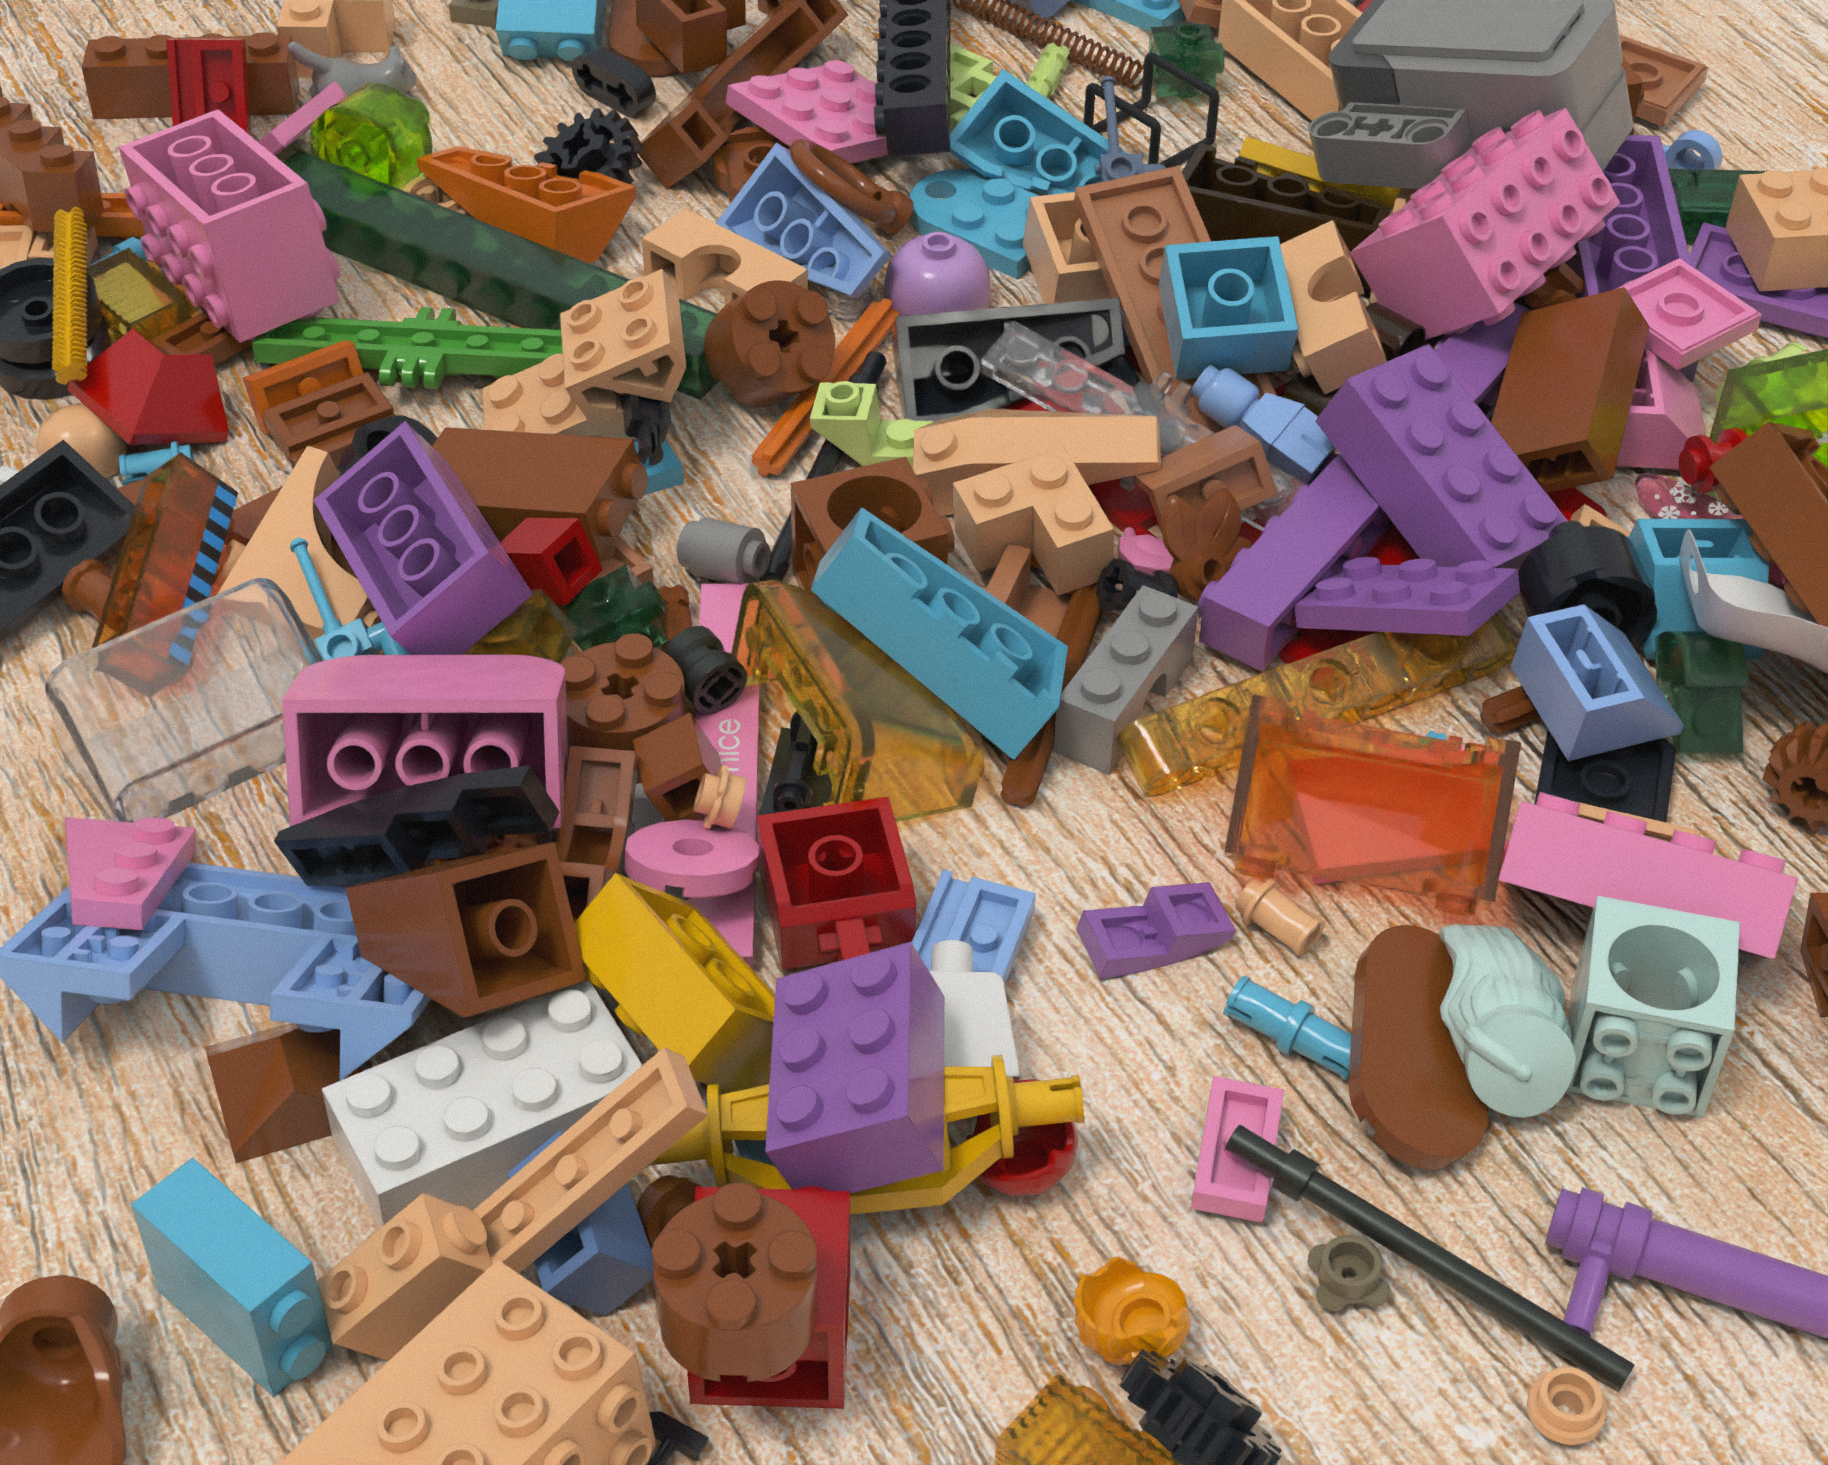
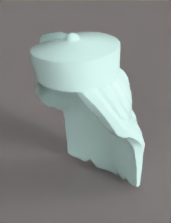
(1507, 1020)

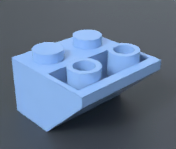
(1590, 684)

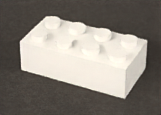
(476, 1101)

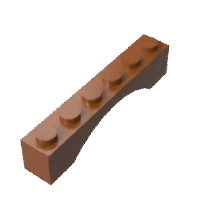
(703, 119)

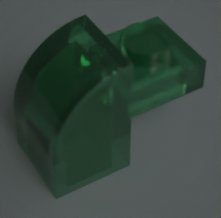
(1705, 688)

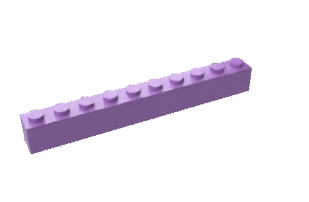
(1328, 523)

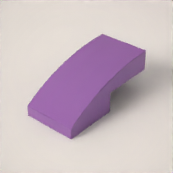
(1166, 929)

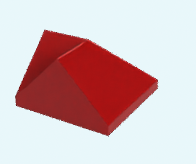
(153, 394)

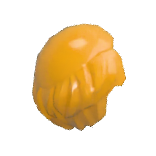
(1130, 1311)

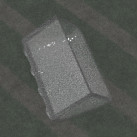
(182, 702)

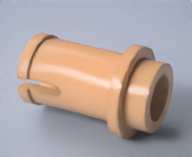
(1279, 915)

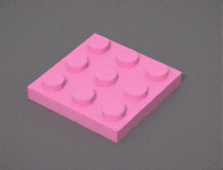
(814, 104)

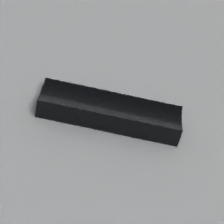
(49, 523)

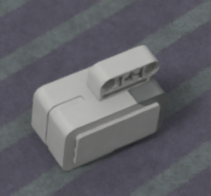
(1440, 73)

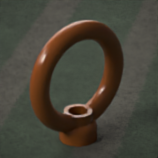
(851, 187)

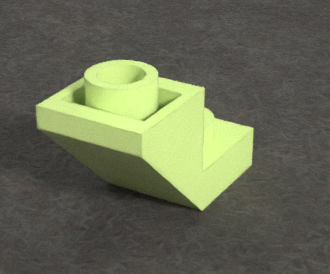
(851, 420)

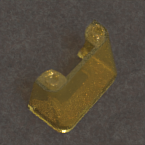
(870, 716)

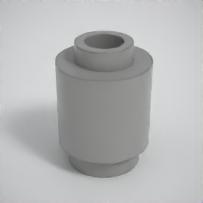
(723, 551)

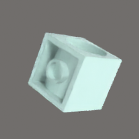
(1653, 1006)

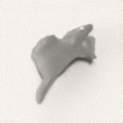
(351, 75)

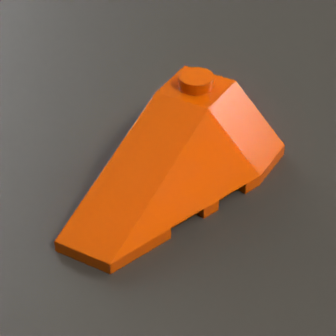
(533, 200)

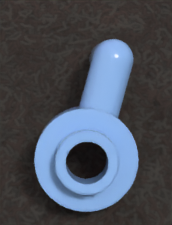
(1682, 155)

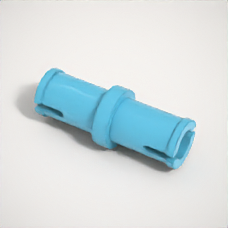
(1291, 1025)

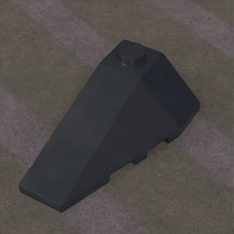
(943, 352)

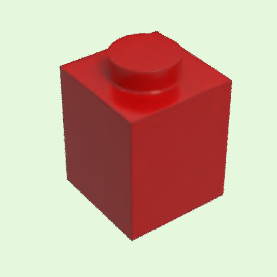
(553, 556)

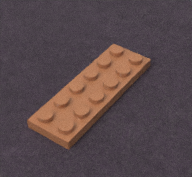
(1128, 231)

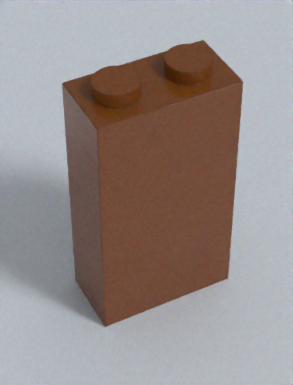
(1572, 387)
(547, 477)

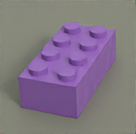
(1438, 464)
(421, 547)

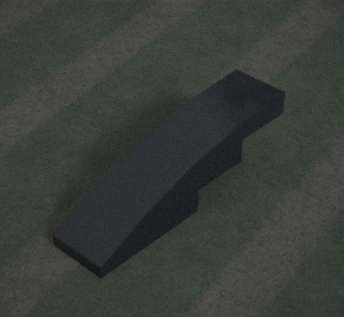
(415, 824)

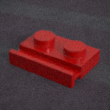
(208, 77)

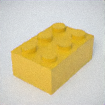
(679, 982)

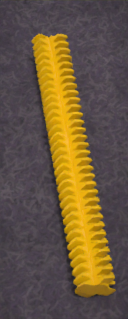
(69, 296)

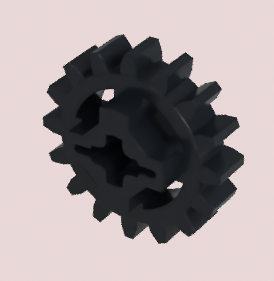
(588, 148)
(1197, 1413)

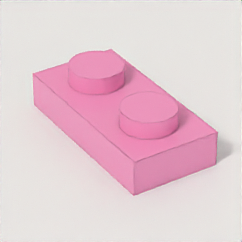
(1223, 1180)

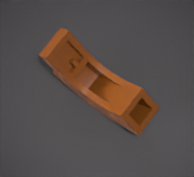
(595, 820)

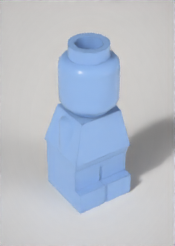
(1282, 425)

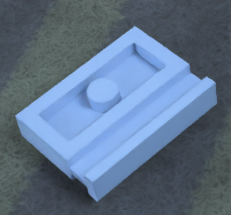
(981, 914)

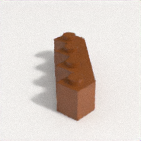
(42, 172)

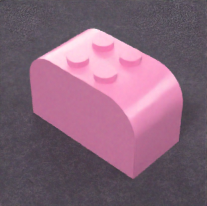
(420, 718)

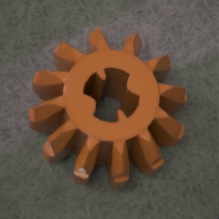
(1800, 773)

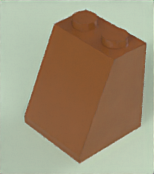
(473, 928)

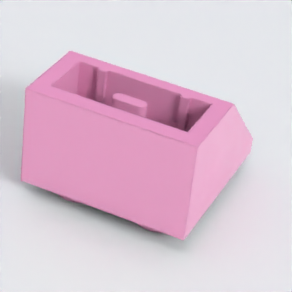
(1660, 416)

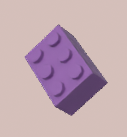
(857, 1073)

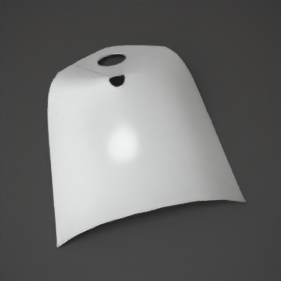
(1751, 611)

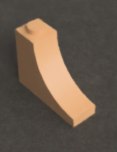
(293, 517)

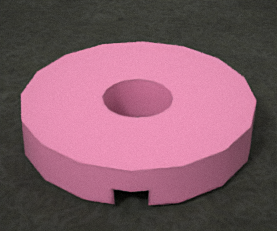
(692, 857)

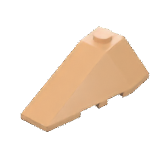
(984, 440)

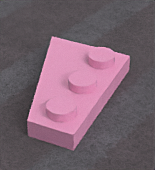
(123, 868)

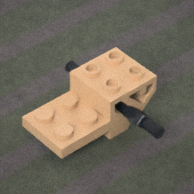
(613, 375)

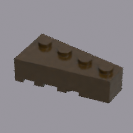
(1249, 204)

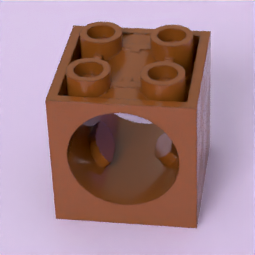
(886, 489)

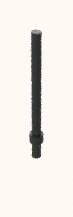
(1299, 1177)

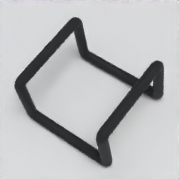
(1135, 110)

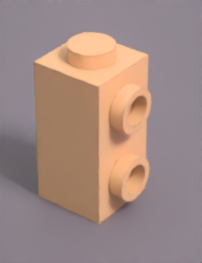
(404, 1276)

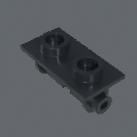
(792, 778)

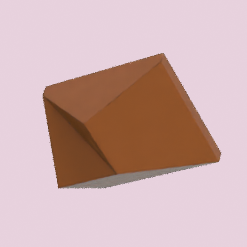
(274, 1087)

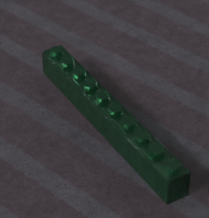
(470, 258)

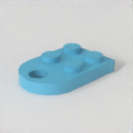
(979, 210)

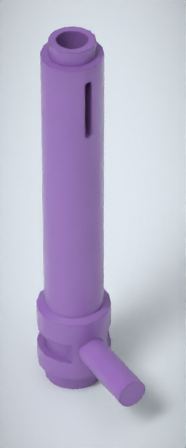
(1634, 1243)

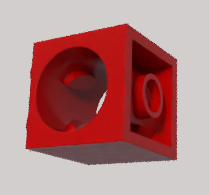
(820, 1372)

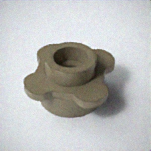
(1353, 1257)

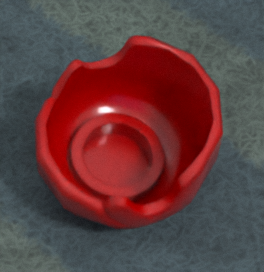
(1040, 1157)

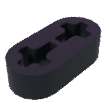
(613, 81)

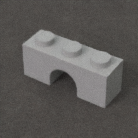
(1137, 655)

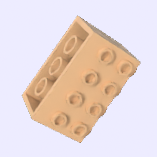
(495, 1384)

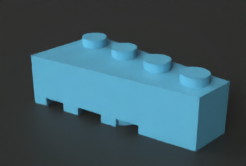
(944, 631)

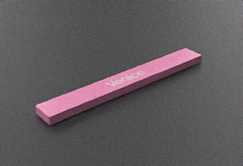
(736, 739)

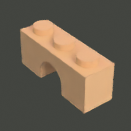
(708, 256)
(1331, 319)

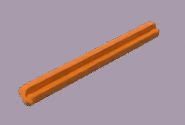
(794, 425)

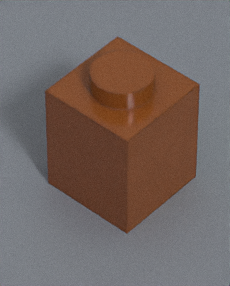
(673, 766)

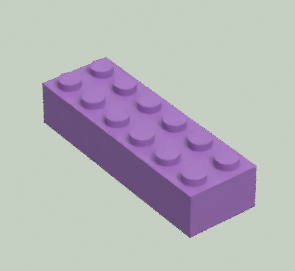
(1640, 230)

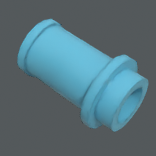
(139, 465)

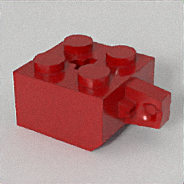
(835, 881)

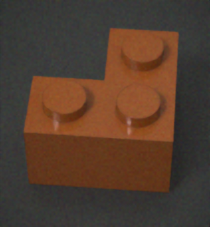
(690, 30)

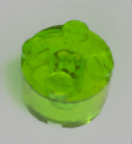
(374, 134)

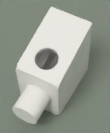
(975, 1010)

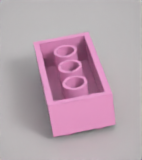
(1615, 860)

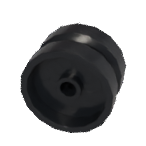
(28, 330)

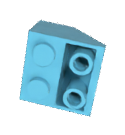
(1724, 551)

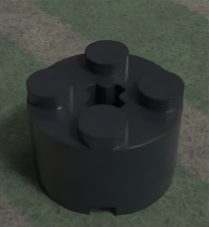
(1590, 569)

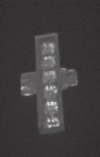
(1071, 384)

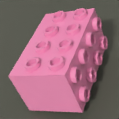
(230, 225)
(1488, 226)

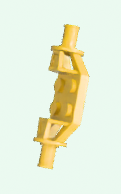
(966, 1095)

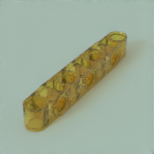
(1357, 677)

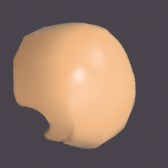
(85, 434)

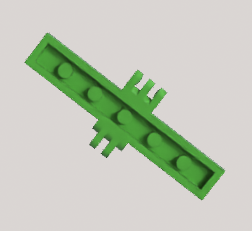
(415, 346)

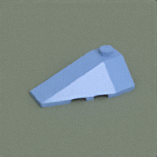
(805, 225)

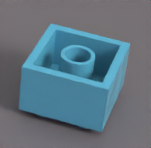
(1227, 306)

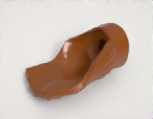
(60, 1375)

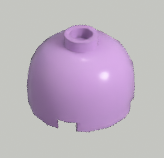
(937, 276)

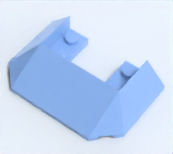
(223, 939)

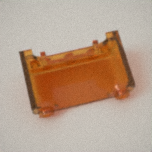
(1371, 806)

